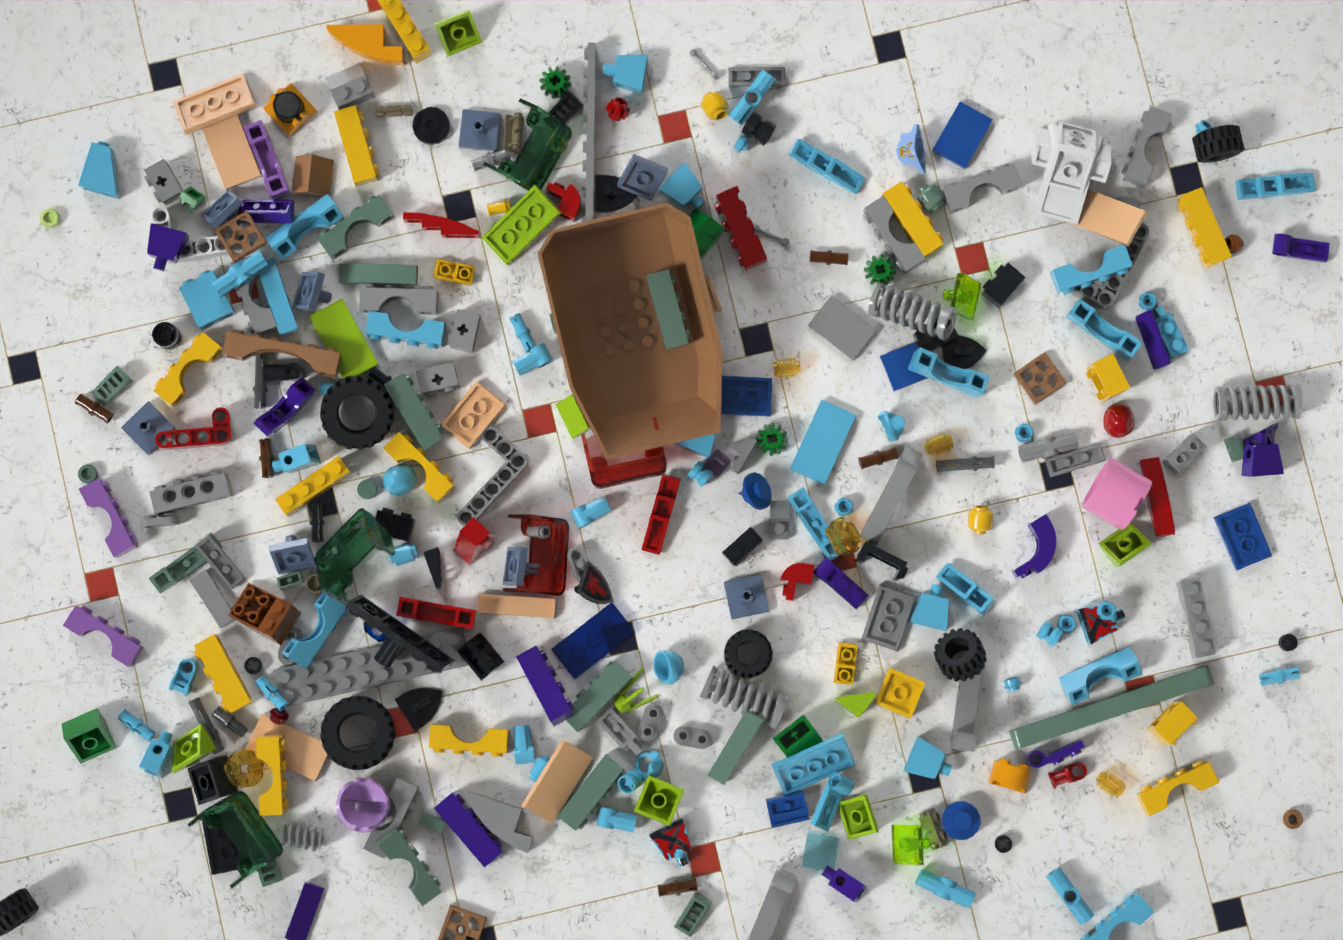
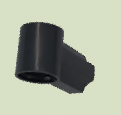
(281, 372)

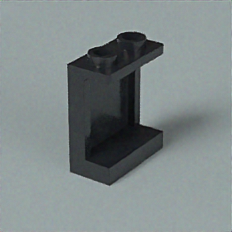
(883, 556)

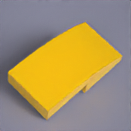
(454, 272)
(845, 663)

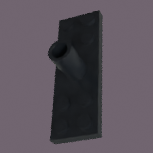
(398, 637)

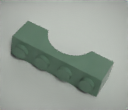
(373, 212)
(422, 885)

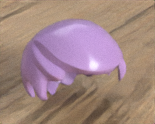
(363, 805)

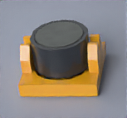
(288, 107)

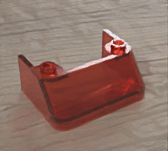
(607, 476)
(548, 554)

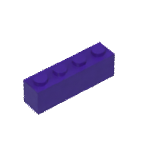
(545, 686)
(468, 829)

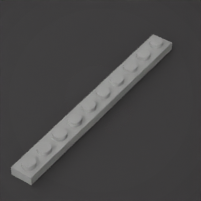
(589, 129)

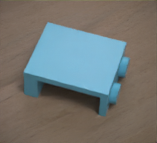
(204, 300)

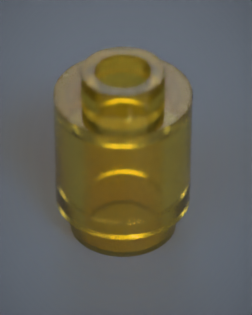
(786, 367)
(938, 444)
(1110, 783)

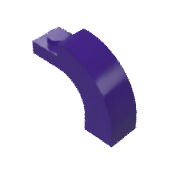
(286, 408)
(1045, 547)

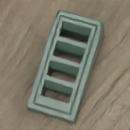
(106, 381)
(278, 877)
(701, 900)

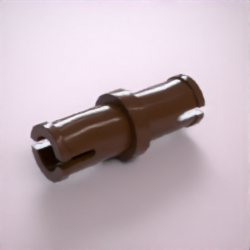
(829, 257)
(94, 408)
(266, 458)
(878, 458)
(677, 887)

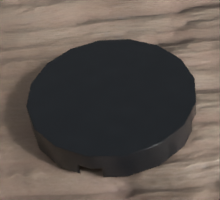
(431, 126)

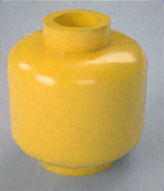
(714, 105)
(980, 519)

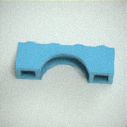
(287, 237)
(1068, 277)
(429, 333)
(1112, 337)
(964, 380)
(304, 649)
(1119, 665)
(1132, 910)

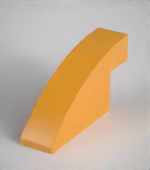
(367, 42)

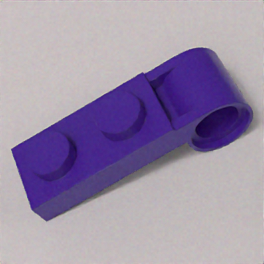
(1299, 248)
(840, 583)
(1057, 756)

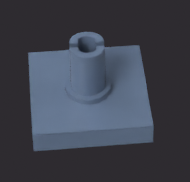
(479, 130)
(642, 177)
(222, 209)
(310, 292)
(145, 426)
(292, 555)
(517, 566)
(746, 596)

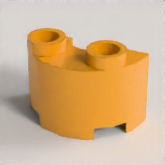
(1010, 776)

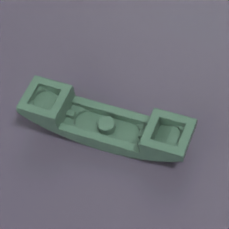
(179, 569)

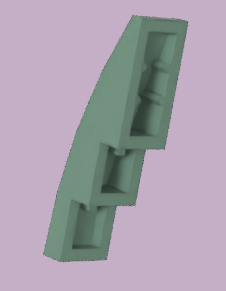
(378, 274)
(735, 747)

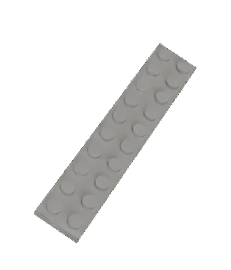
(360, 670)

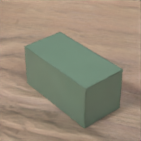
(1234, 448)
(290, 580)
(433, 822)

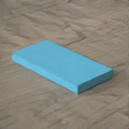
(822, 442)
(813, 764)

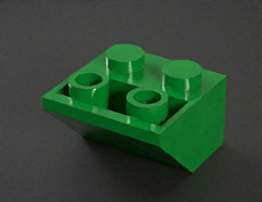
(797, 737)

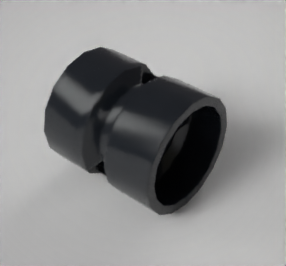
(758, 128)
(167, 335)

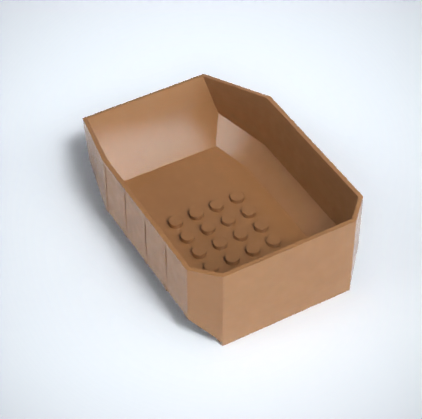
(613, 333)

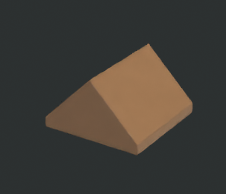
(312, 175)

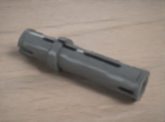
(260, 384)
(988, 462)
(197, 706)

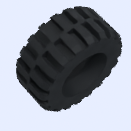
(357, 438)
(331, 732)

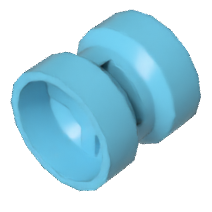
(700, 473)
(1053, 635)
(630, 781)

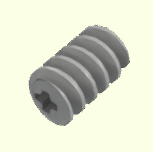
(302, 837)

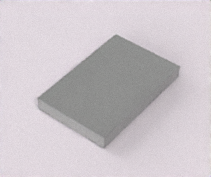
(842, 327)
(888, 618)

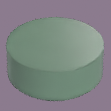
(87, 473)
(367, 489)

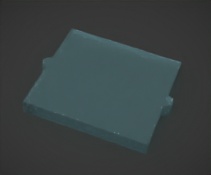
(820, 851)

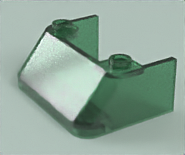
(539, 151)
(347, 549)
(246, 830)

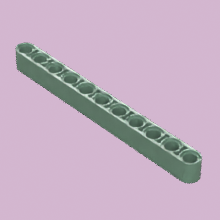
(1111, 707)

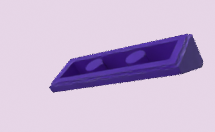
(268, 210)
(1152, 340)
(304, 912)

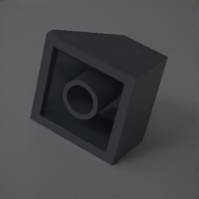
(210, 780)

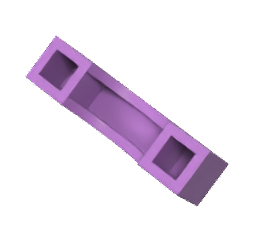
(267, 160)
(120, 538)
(123, 648)

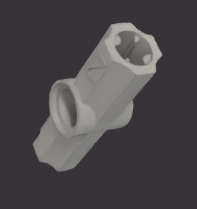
(1048, 447)

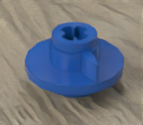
(756, 491)
(961, 820)

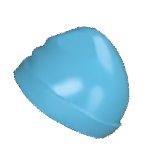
(399, 479)
(668, 666)

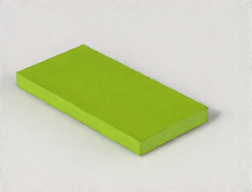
(521, 225)
(342, 333)

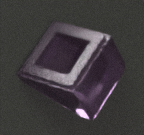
(717, 463)

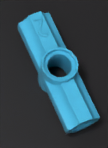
(745, 108)
(240, 274)
(945, 888)
(1077, 905)

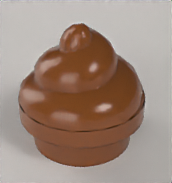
(1234, 243)

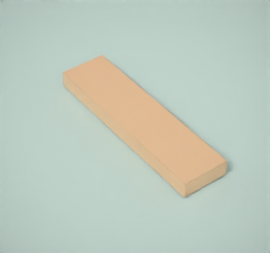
(516, 606)

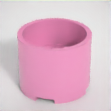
(1116, 494)

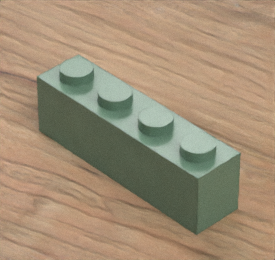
(667, 309)
(413, 410)
(600, 692)
(590, 792)

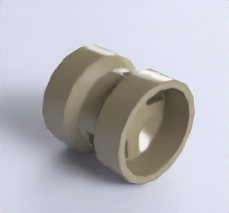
(312, 584)

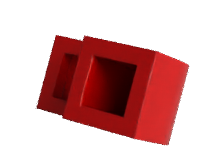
(570, 199)
(794, 574)

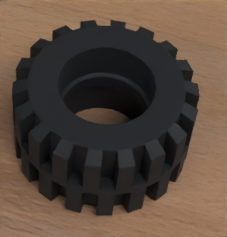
(1218, 143)
(760, 641)
(956, 642)
(16, 910)

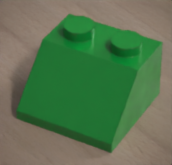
(706, 231)
(88, 735)

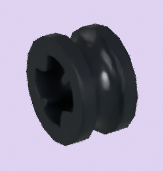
(1294, 643)
(254, 659)
(1004, 850)

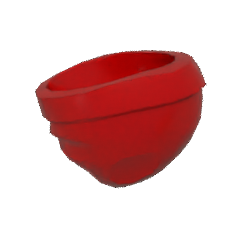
(1118, 420)

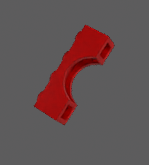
(436, 613)

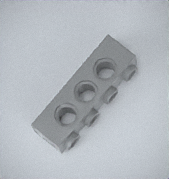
(160, 494)

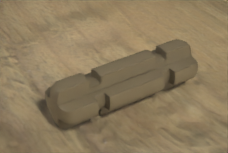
(394, 111)

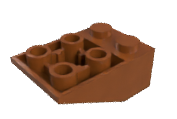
(265, 613)

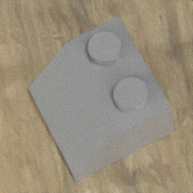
(350, 87)

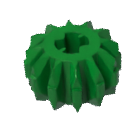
(563, 82)
(882, 276)
(773, 446)

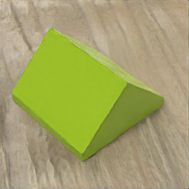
(458, 32)
(573, 416)
(1124, 545)
(856, 703)
(191, 748)
(658, 800)
(857, 816)

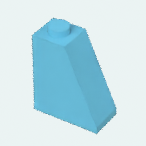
(100, 171)

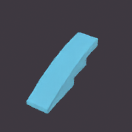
(826, 166)
(1275, 186)
(278, 298)

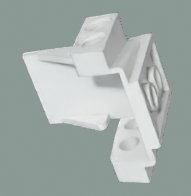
(1070, 161)

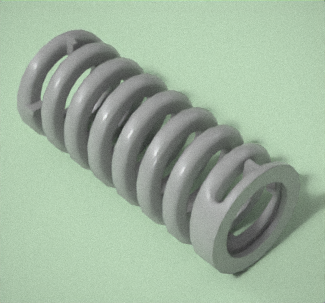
(913, 307)
(1223, 394)
(740, 694)

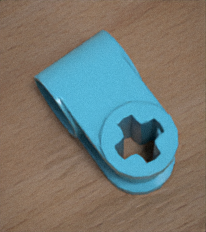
(184, 678)

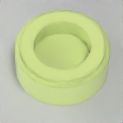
(50, 218)

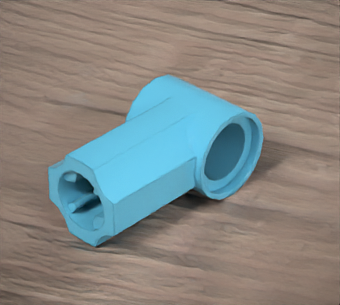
(537, 357)
(588, 513)
(523, 747)
(612, 819)

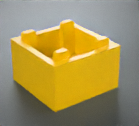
(1107, 378)
(899, 693)
(1172, 723)

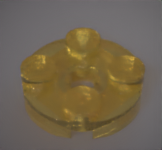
(842, 545)
(243, 779)

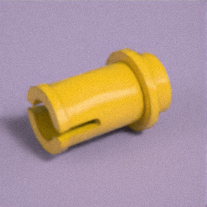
(499, 207)

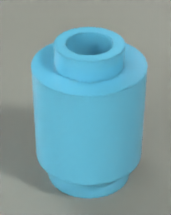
(404, 554)
(538, 767)

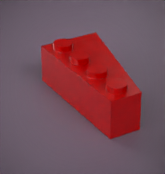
(740, 228)
(473, 541)

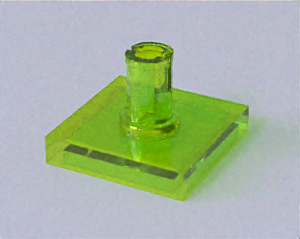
(964, 296)
(908, 844)

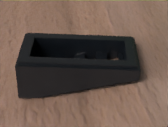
(563, 101)
(434, 564)

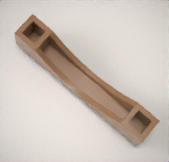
(243, 347)

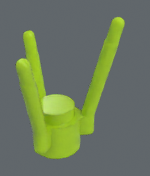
(624, 703)

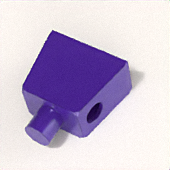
(165, 245)
(1261, 458)
(852, 887)

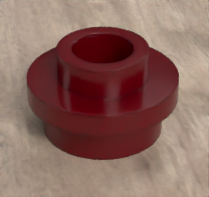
(278, 717)

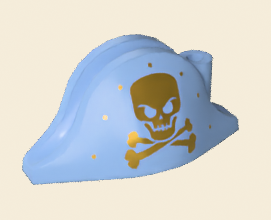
(911, 149)

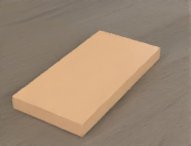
(214, 104)
(231, 152)
(1110, 217)
(303, 752)
(557, 781)

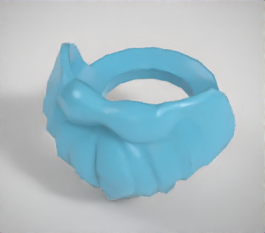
(893, 425)
(655, 767)

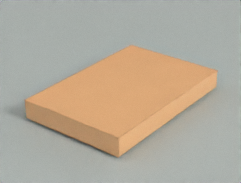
(473, 415)

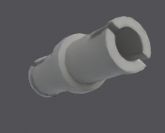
(492, 159)

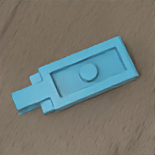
(1170, 333)

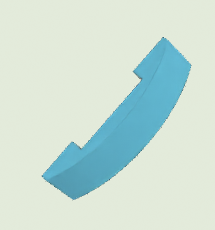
(812, 521)

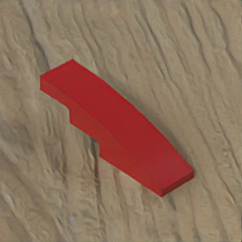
(448, 227)
(1158, 498)
(661, 514)

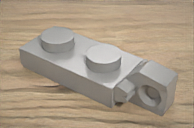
(619, 731)

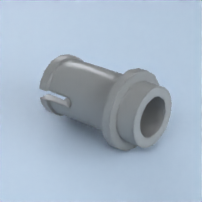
(541, 531)

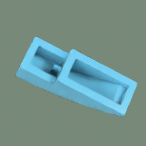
(965, 589)

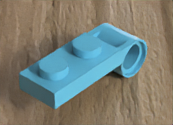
(830, 799)

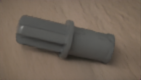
(229, 722)

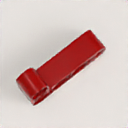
(194, 433)

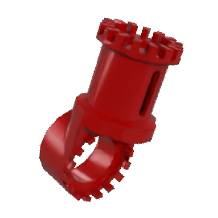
(1068, 775)

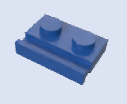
(787, 809)

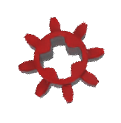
(617, 109)

